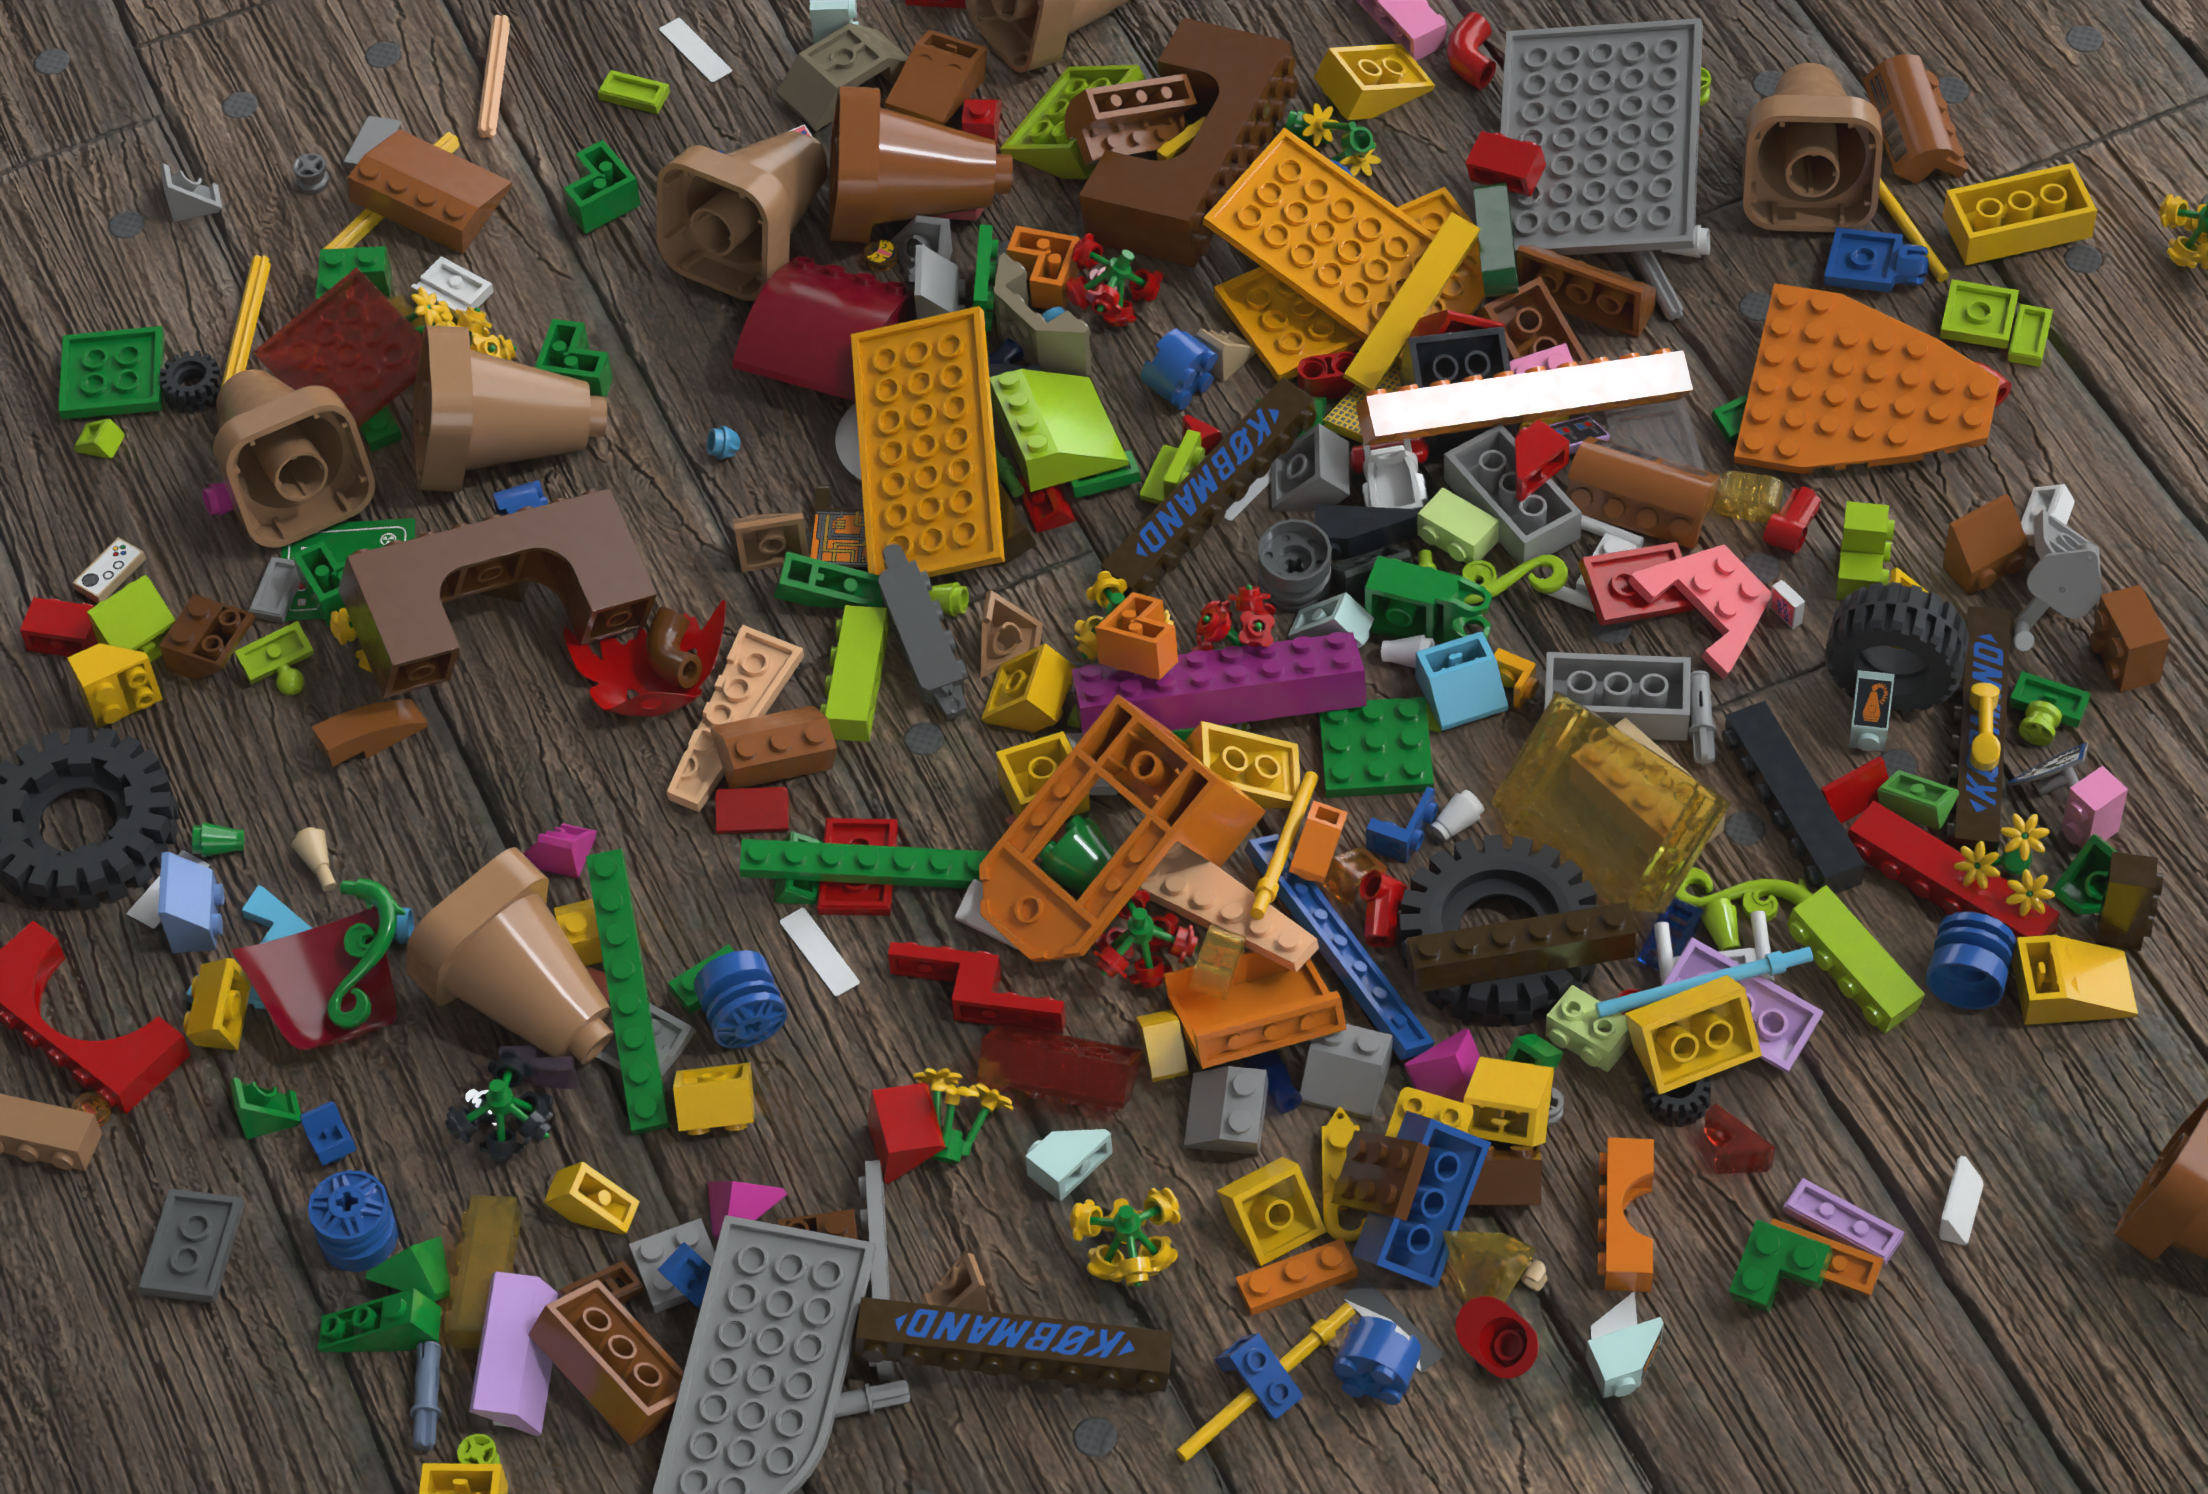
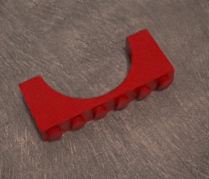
(117, 1068)

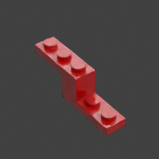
(976, 987)

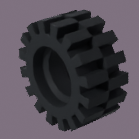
(189, 368)
(1677, 1108)

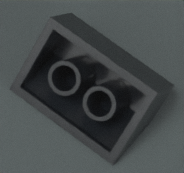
(1454, 356)

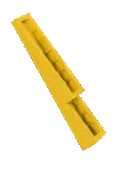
(1412, 302)

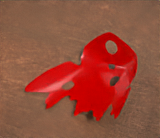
(627, 668)

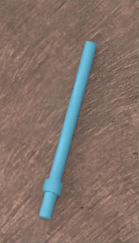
(1773, 964)

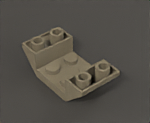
(840, 59)
(1058, 345)

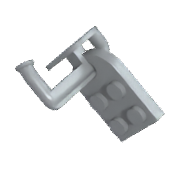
(2062, 579)

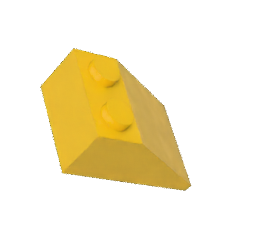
(1371, 79)
(1254, 763)

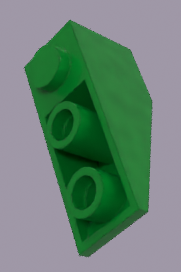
(382, 1325)

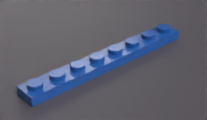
(1345, 954)

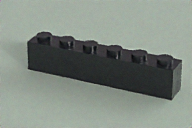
(1792, 799)

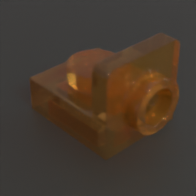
(1348, 871)

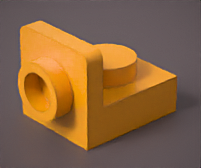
(1519, 674)

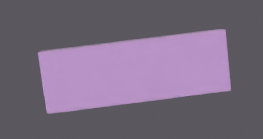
(1842, 1221)

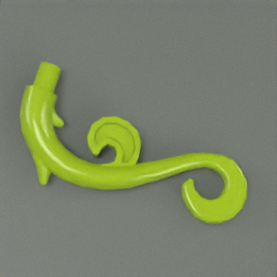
(1487, 574)
(1749, 891)

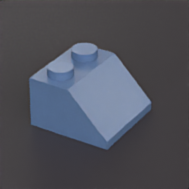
(189, 904)

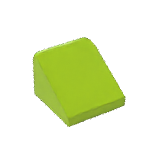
(100, 439)

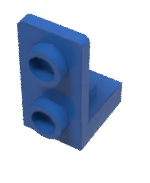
(1398, 843)
(1261, 1373)

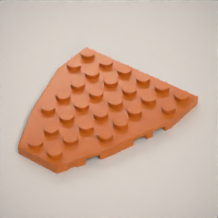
(1856, 389)

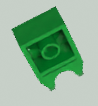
(1422, 601)

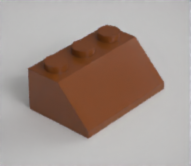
(774, 746)

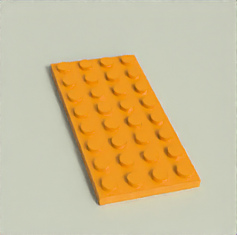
(1331, 236)
(1290, 327)
(928, 443)

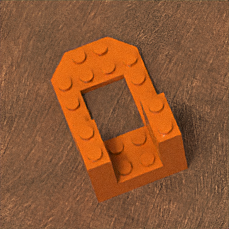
(1157, 776)

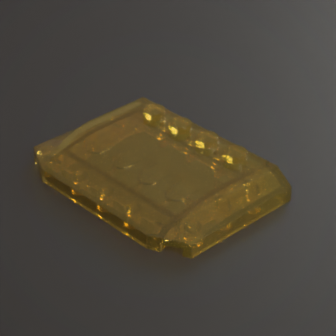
(1608, 806)

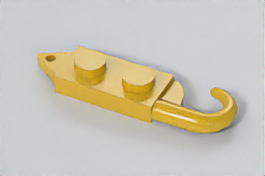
(1334, 1144)

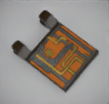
(838, 533)

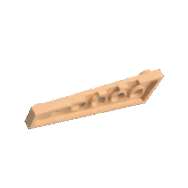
(747, 688)
(1213, 897)

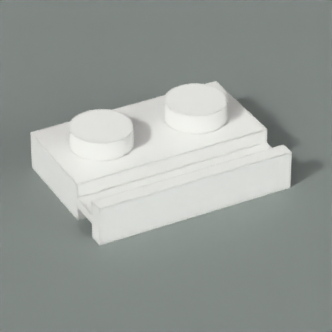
(454, 286)

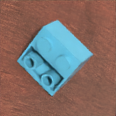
(1461, 680)

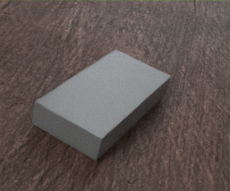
(276, 591)

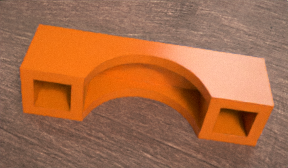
(1627, 1253)

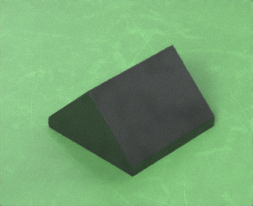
(1353, 573)

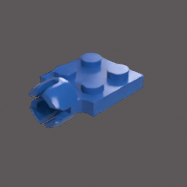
(1874, 261)

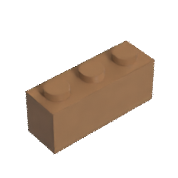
(47, 1133)

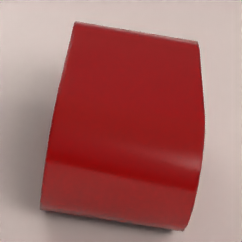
(1324, 375)

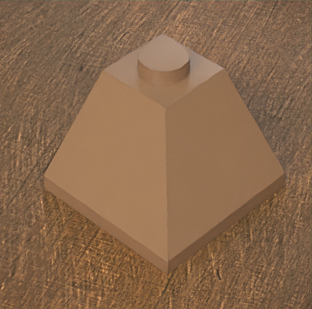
(767, 538)

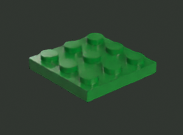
(111, 372)
(1377, 748)

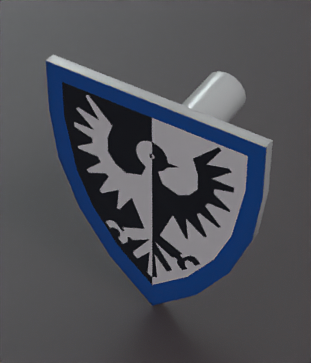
(2060, 763)

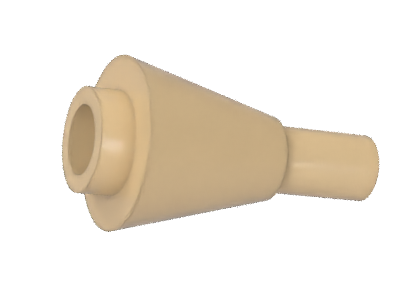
(312, 848)

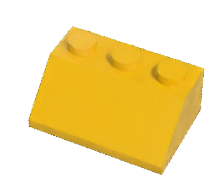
(1694, 1033)

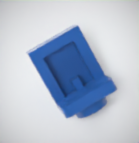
(327, 1133)
(687, 1273)

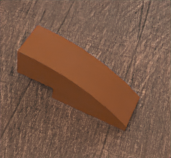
(367, 729)

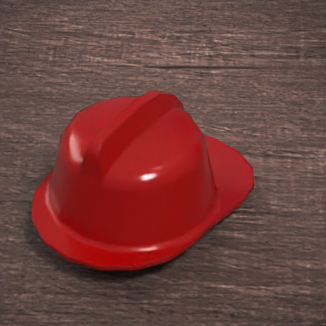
(1497, 1337)

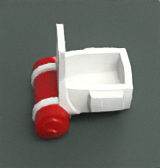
(1392, 473)

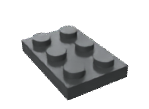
(192, 1246)

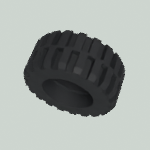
(1903, 618)

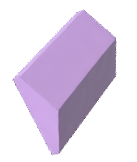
(1779, 1017)
(511, 1367)

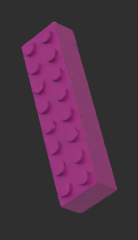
(1233, 684)

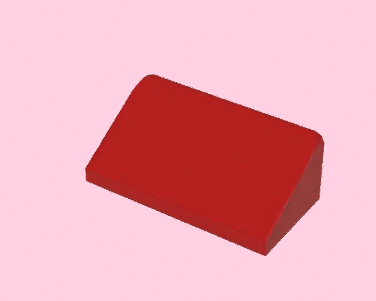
(1046, 507)
(1856, 789)
(752, 810)

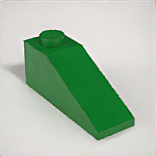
(825, 584)

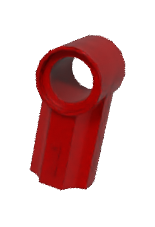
(1791, 525)
(1383, 903)

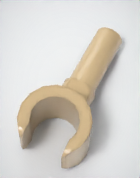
(1534, 1275)

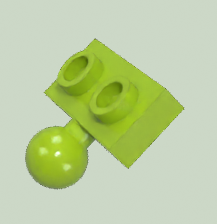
(275, 655)

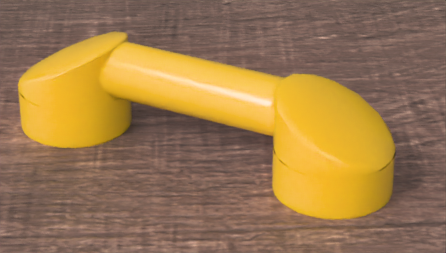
(1985, 746)

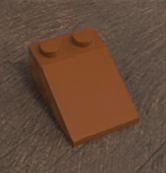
(1533, 322)

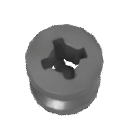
(311, 173)

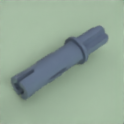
(426, 1409)

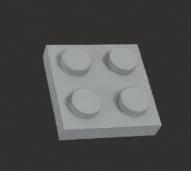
(656, 1249)

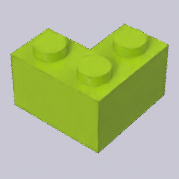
(1864, 547)

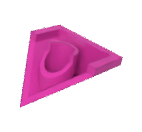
(562, 850)
(1445, 1067)
(739, 1201)

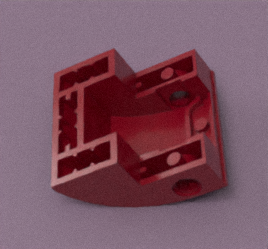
(806, 322)

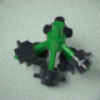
(493, 1104)

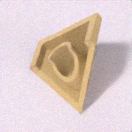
(1231, 351)

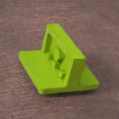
(1172, 467)

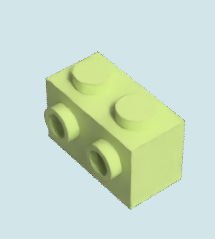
(1457, 527)
(1578, 1028)

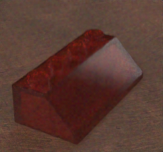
(1059, 1067)

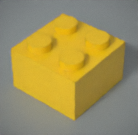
(1028, 766)

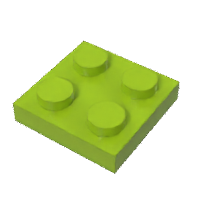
(1979, 314)

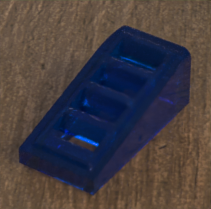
(1683, 911)

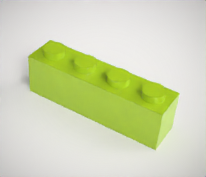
(856, 672)
(1854, 960)

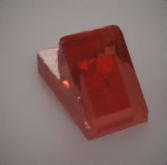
(1741, 1147)

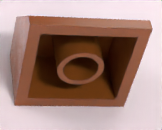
(1985, 545)

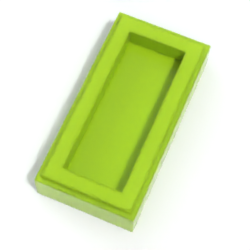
(633, 92)
(2030, 335)

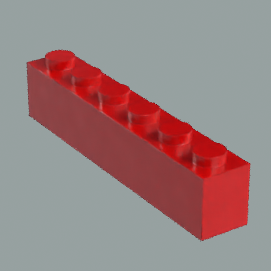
(1928, 869)

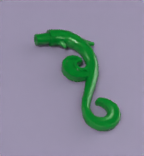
(368, 954)

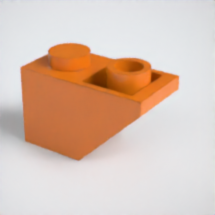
(1318, 842)

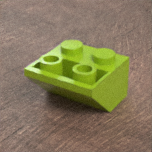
(133, 618)

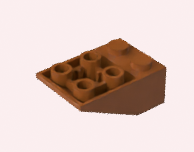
(938, 77)

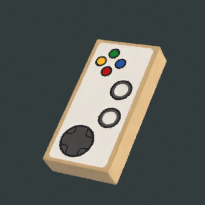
(109, 570)

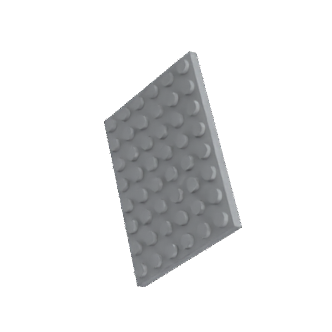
(1615, 134)

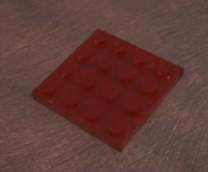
(349, 344)

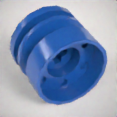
(1970, 960)
(740, 999)
(353, 1221)

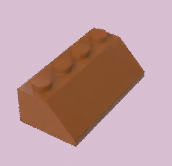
(1588, 290)
(610, 1360)

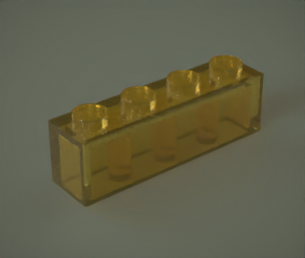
(487, 1247)

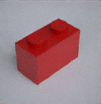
(1504, 160)
(57, 627)

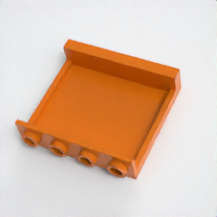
(1261, 1013)

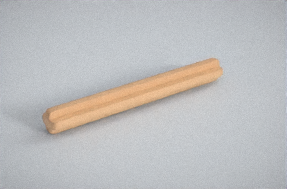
(493, 76)

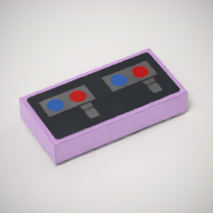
(1578, 430)

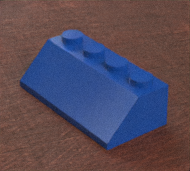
(1443, 1193)

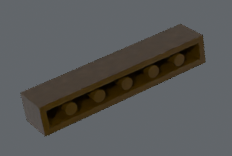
(1521, 947)

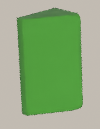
(1917, 799)

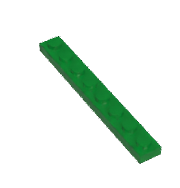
(859, 863)
(628, 992)

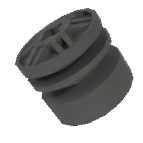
(1294, 564)

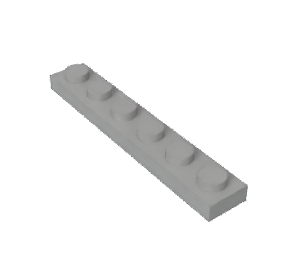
(874, 1221)

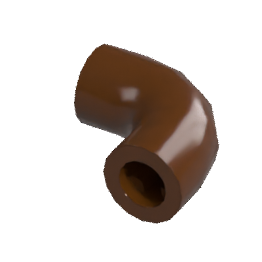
(664, 650)

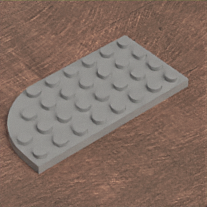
(765, 1360)

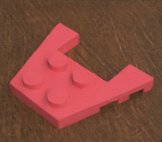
(1719, 590)

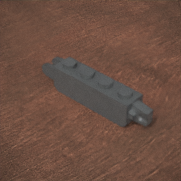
(921, 634)

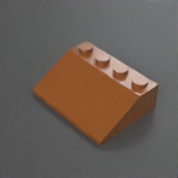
(426, 189)

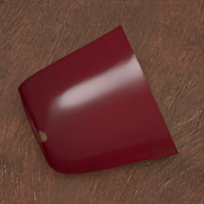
(303, 971)

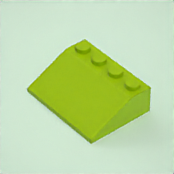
(1042, 134)
(1055, 426)

